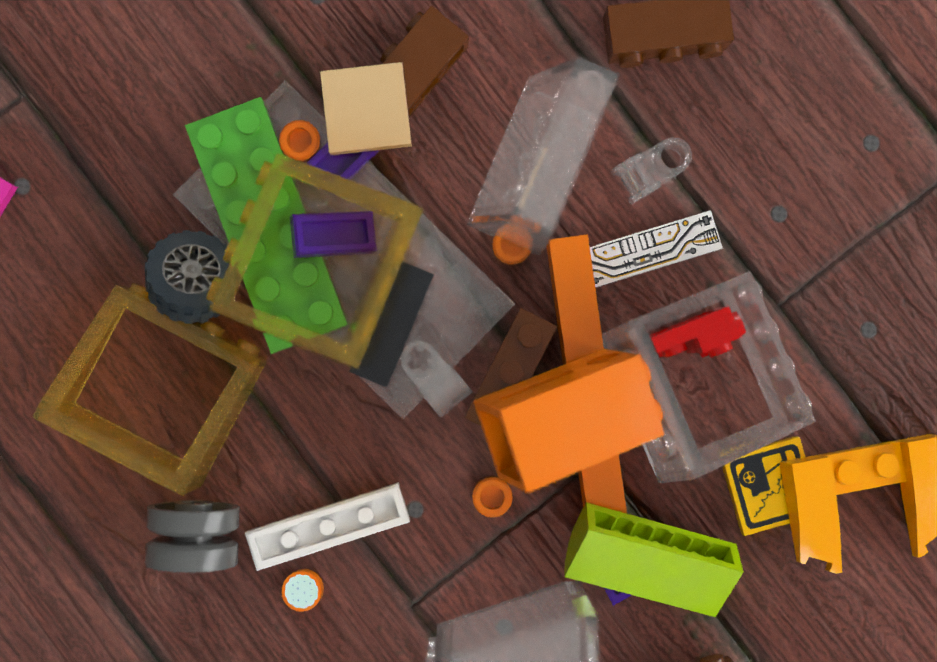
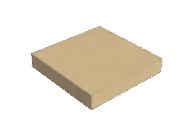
(365, 108)

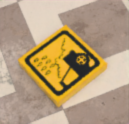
(758, 485)

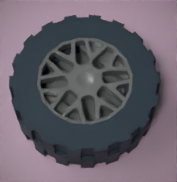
(182, 273)

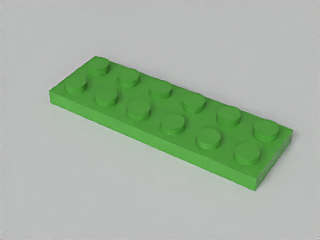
(231, 154)

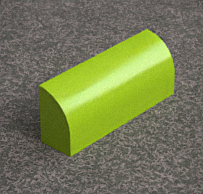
(652, 560)

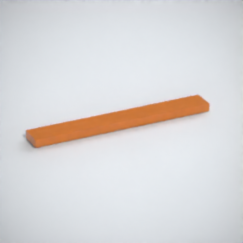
(580, 336)

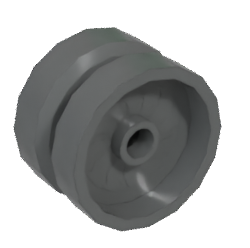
(192, 536)

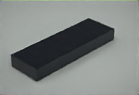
(394, 324)

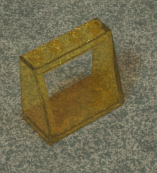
(255, 215)
(180, 475)

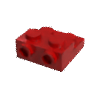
(703, 334)

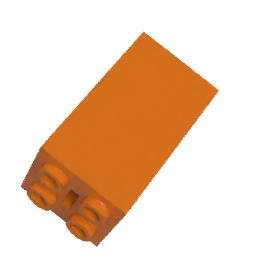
(569, 418)

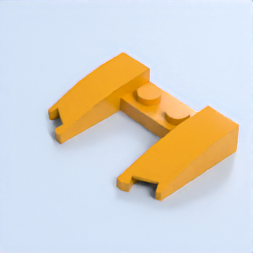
(816, 480)

